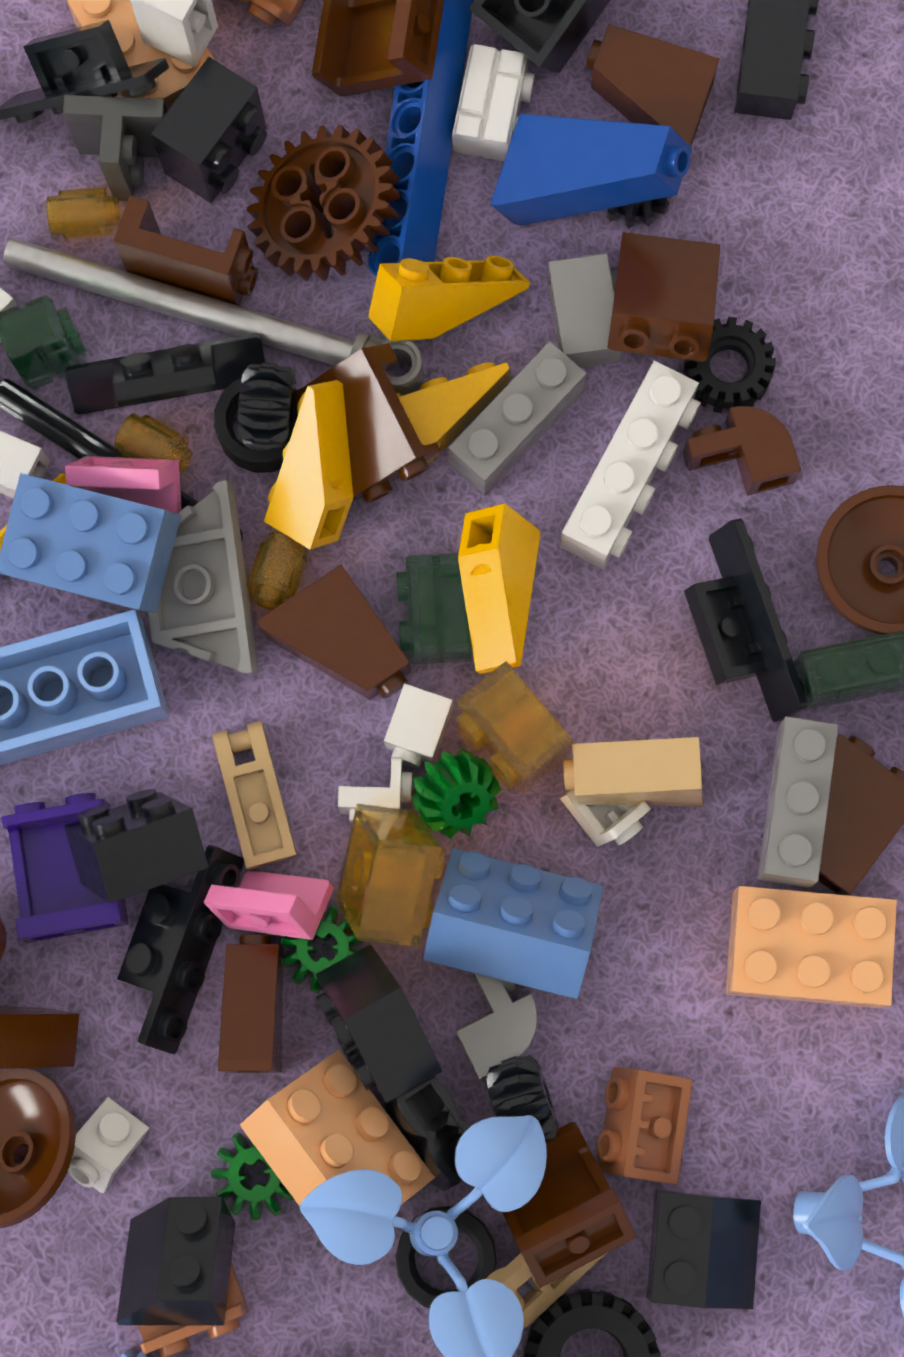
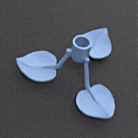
(836, 1216)
(358, 1217)

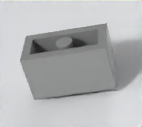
(582, 308)

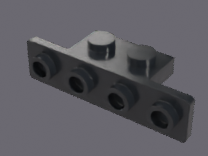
(79, 64)
(161, 373)
(741, 624)
(174, 949)

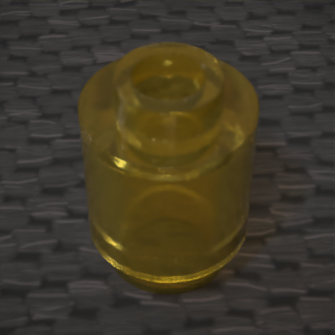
(83, 213)
(152, 440)
(276, 570)

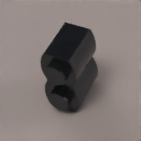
(431, 1126)

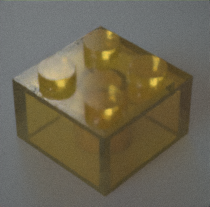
(512, 729)
(389, 875)

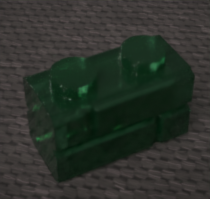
(40, 340)
(436, 610)
(852, 670)

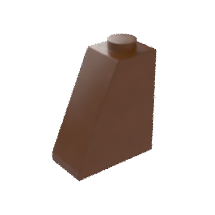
(652, 79)
(339, 635)
(252, 1007)
(37, 1037)

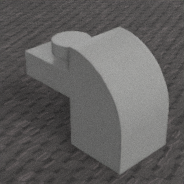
(501, 1033)

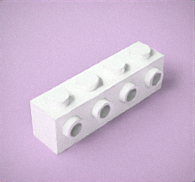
(629, 464)

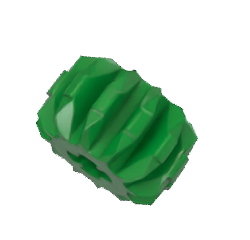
(456, 793)
(304, 949)
(239, 1186)

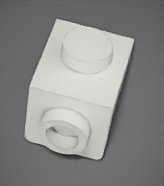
(399, 791)
(606, 822)
(105, 1145)

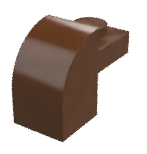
(756, 442)

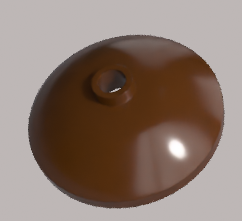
(848, 557)
(38, 1124)

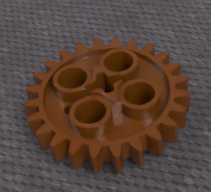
(287, 214)

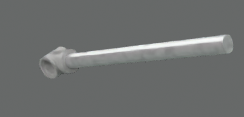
(206, 310)

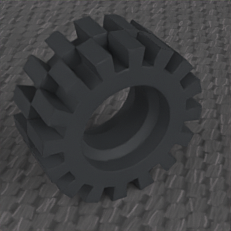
(758, 359)

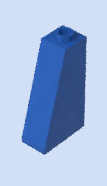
(586, 166)

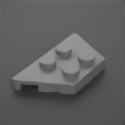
(205, 588)

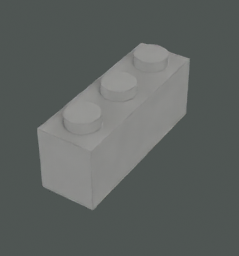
(517, 418)
(798, 802)

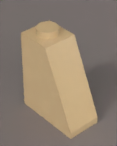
(636, 771)

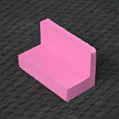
(132, 479)
(272, 904)

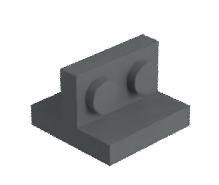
(118, 133)

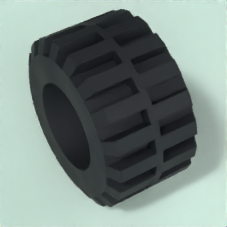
(587, 1311)

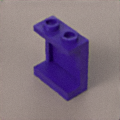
(46, 877)

